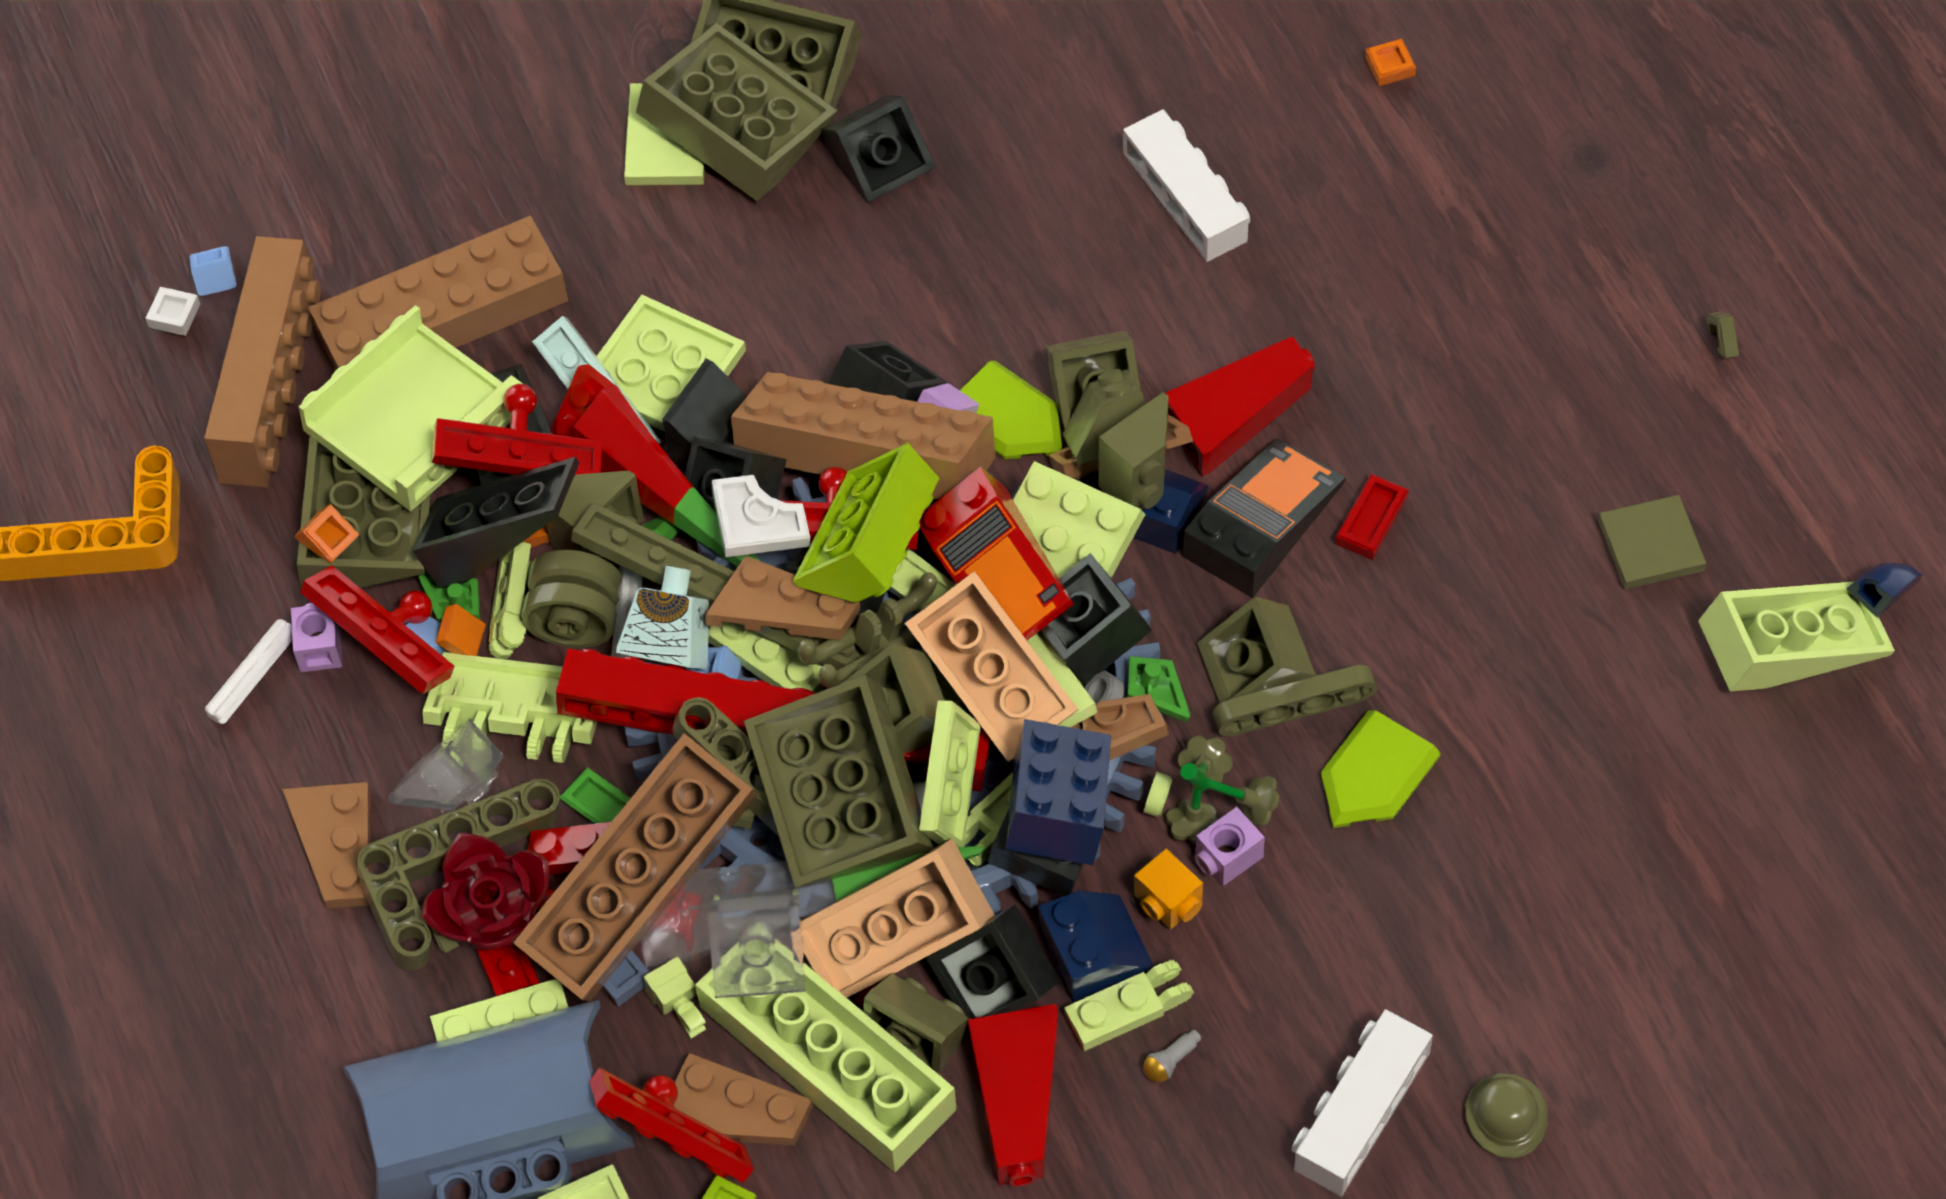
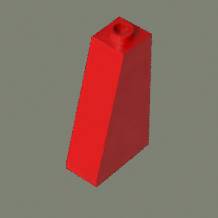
(1239, 400)
(1015, 1079)

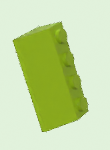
(869, 526)

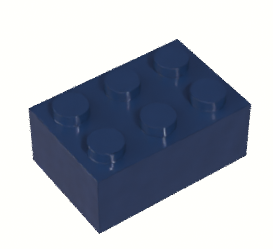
(1058, 792)

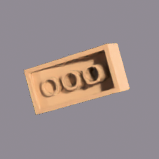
(989, 663)
(895, 920)

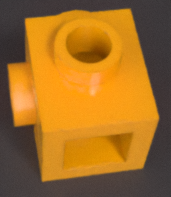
(1168, 890)

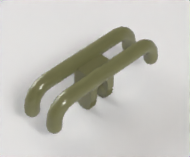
(871, 633)

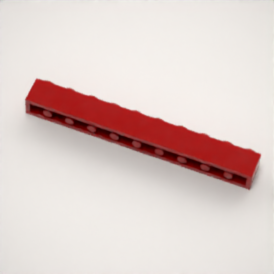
(652, 694)

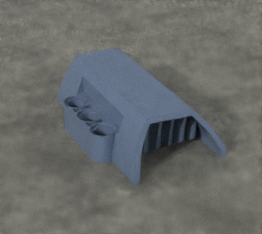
(486, 1109)

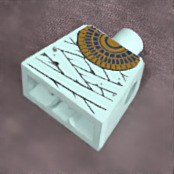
(667, 623)

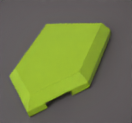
(1022, 415)
(1375, 770)

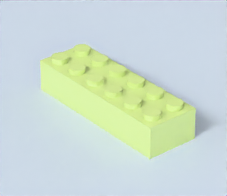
(841, 1063)

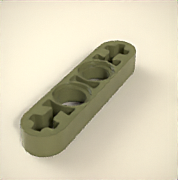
(1294, 700)

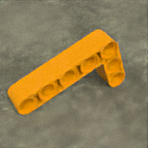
(96, 536)

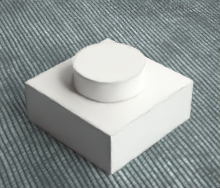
(172, 311)

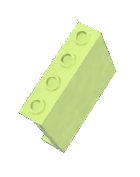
(385, 406)

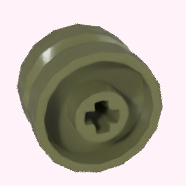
(572, 599)

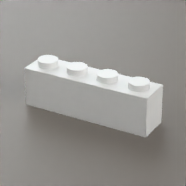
(1186, 185)
(1362, 1101)

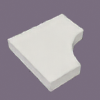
(755, 521)

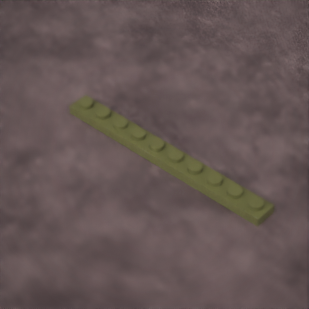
(650, 554)

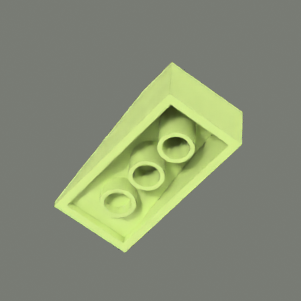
(1790, 634)

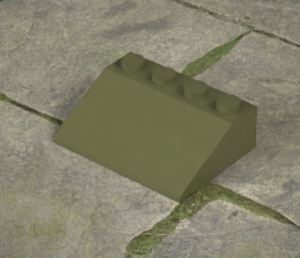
(801, 42)
(734, 110)
(385, 526)
(837, 782)

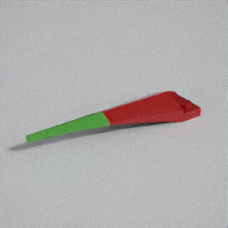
(600, 412)

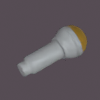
(1160, 1065)

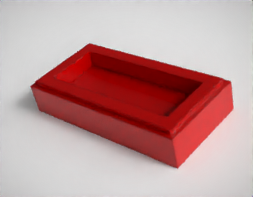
(1372, 517)

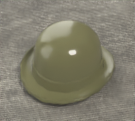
(1507, 1115)

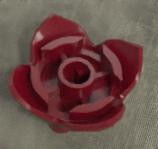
(480, 869)

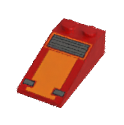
(985, 533)

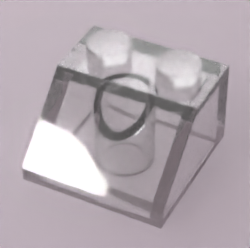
(451, 772)
(756, 943)

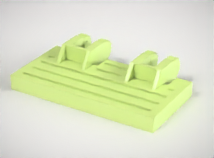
(504, 699)

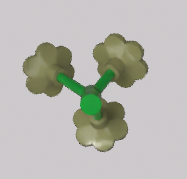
(1203, 768)

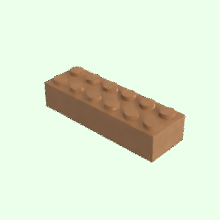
(458, 292)
(262, 362)
(845, 427)
(636, 868)

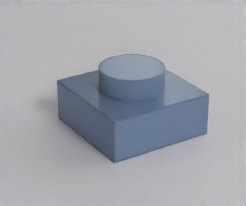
(626, 980)

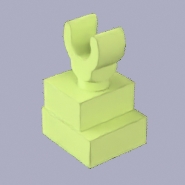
(671, 990)

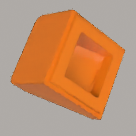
(327, 534)

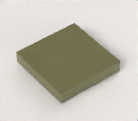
(1651, 542)

